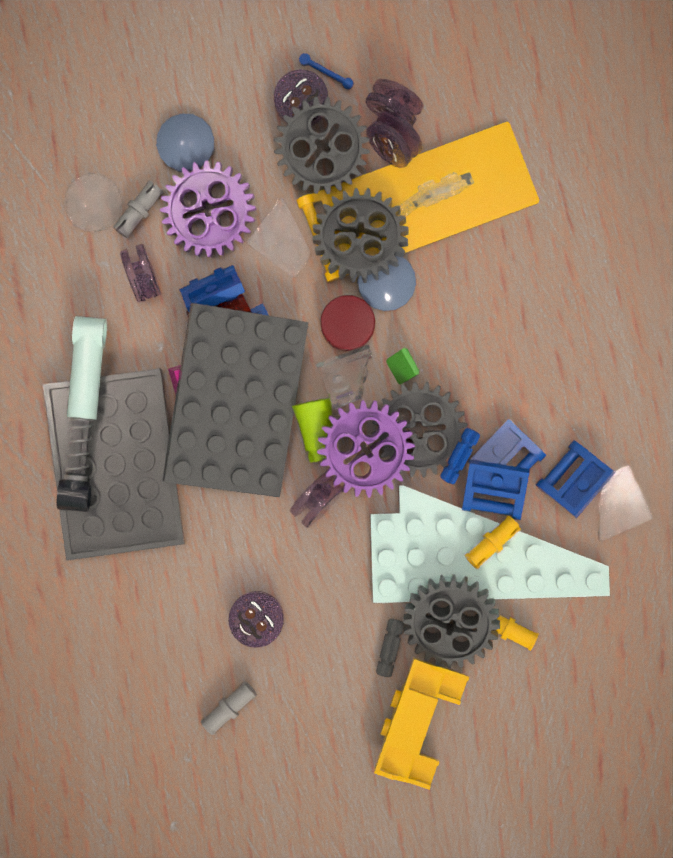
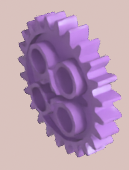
(201, 183)
(350, 425)

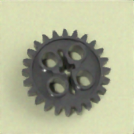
(342, 161)
(355, 260)
(416, 402)
(460, 598)

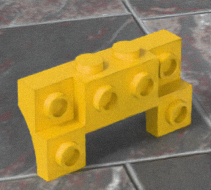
(410, 721)

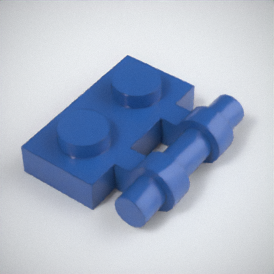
(213, 289)

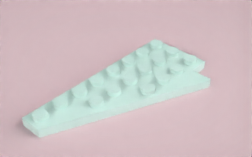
(432, 541)

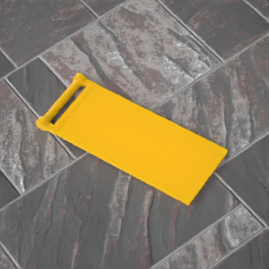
(499, 188)

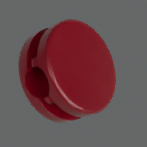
(347, 322)

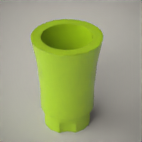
(310, 419)

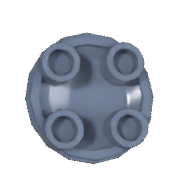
(185, 141)
(390, 290)

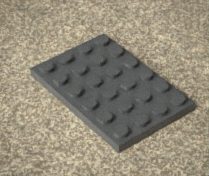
(235, 400)
(126, 468)

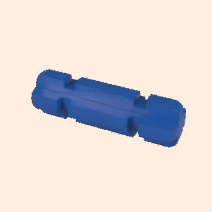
(460, 456)

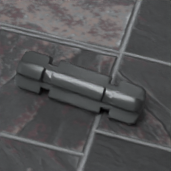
(390, 647)

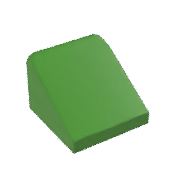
(402, 366)

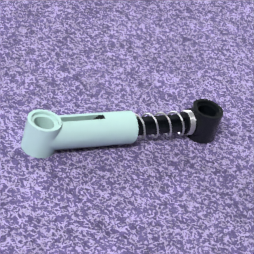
(88, 341)

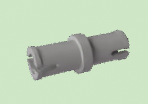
(138, 209)
(228, 708)

